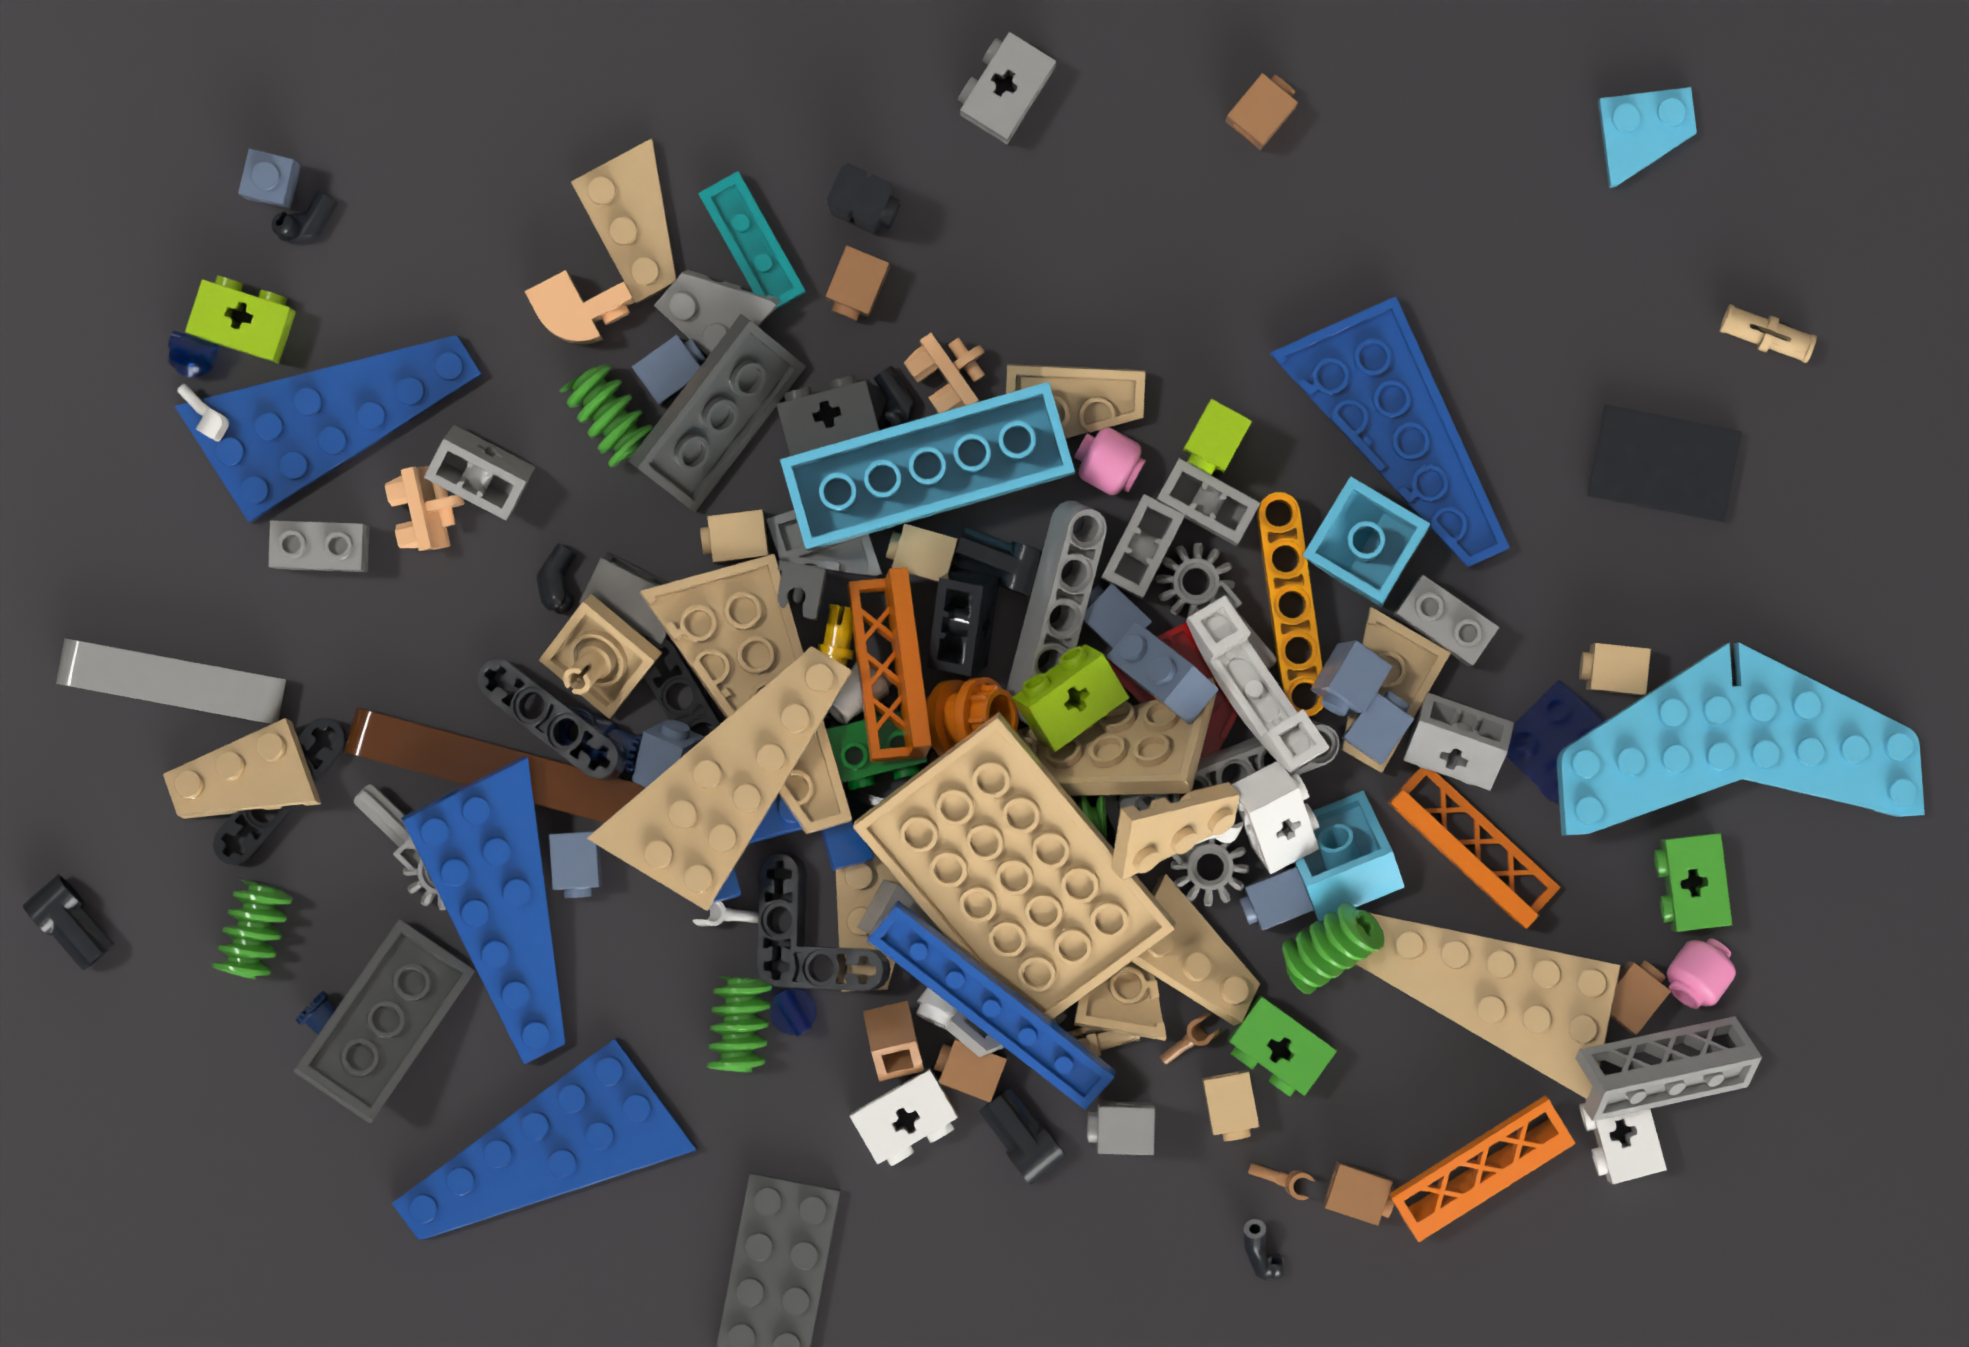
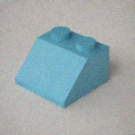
(1366, 541)
(1351, 860)

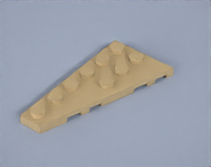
(738, 643)
(1127, 752)
(710, 802)
(1509, 993)

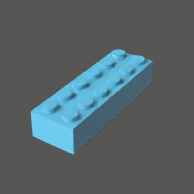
(927, 466)

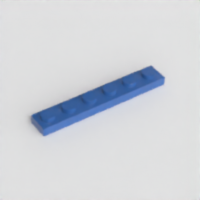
(991, 1005)

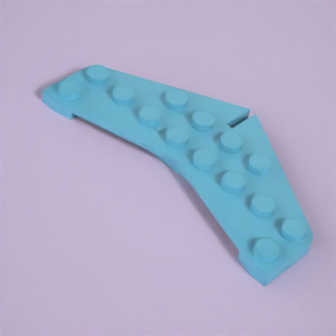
(1763, 730)

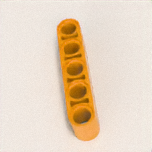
(1295, 581)

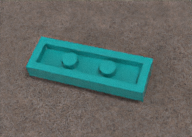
(751, 240)

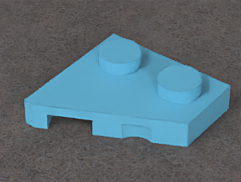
(1643, 129)

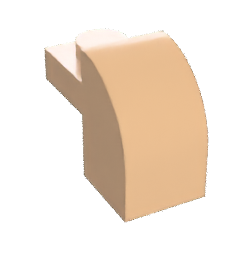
(570, 317)

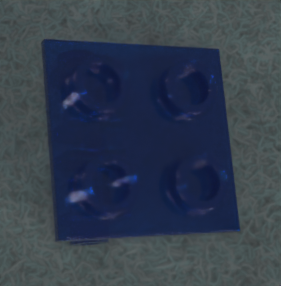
(1543, 733)

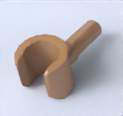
(1194, 1036)
(1281, 1178)

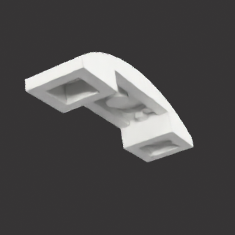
(1251, 687)

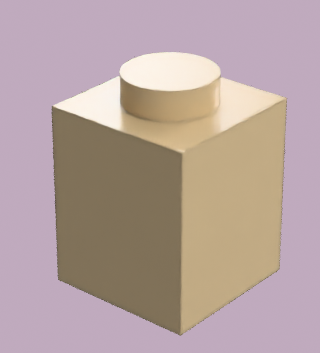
(735, 536)
(922, 551)
(1615, 669)
(1230, 1104)

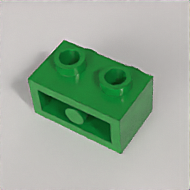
(852, 753)

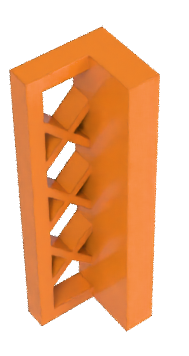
(906, 661)
(1462, 858)
(1486, 1174)

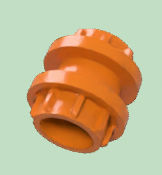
(961, 707)

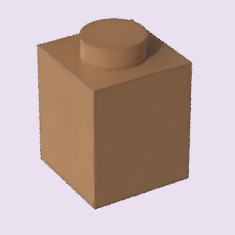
(1262, 109)
(856, 284)
(1638, 995)
(893, 1041)
(968, 1072)
(1359, 1194)

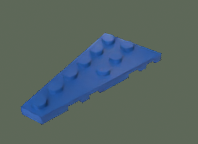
(1386, 403)
(314, 422)
(490, 877)
(571, 1135)

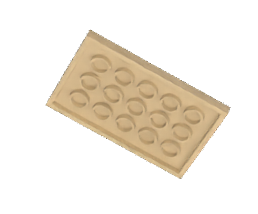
(1013, 870)

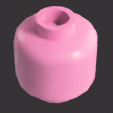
(1109, 461)
(1701, 973)

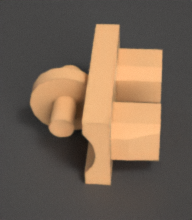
(932, 357)
(429, 510)

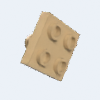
(600, 656)

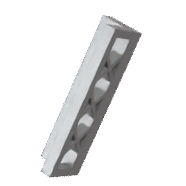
(1676, 1077)

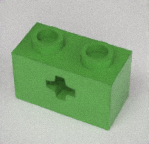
(1710, 902)
(1268, 1022)

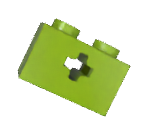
(261, 338)
(1215, 438)
(1070, 696)

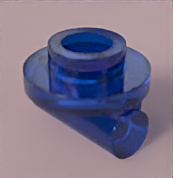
(191, 354)
(793, 1011)

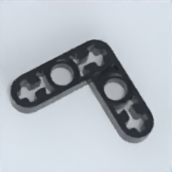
(802, 957)

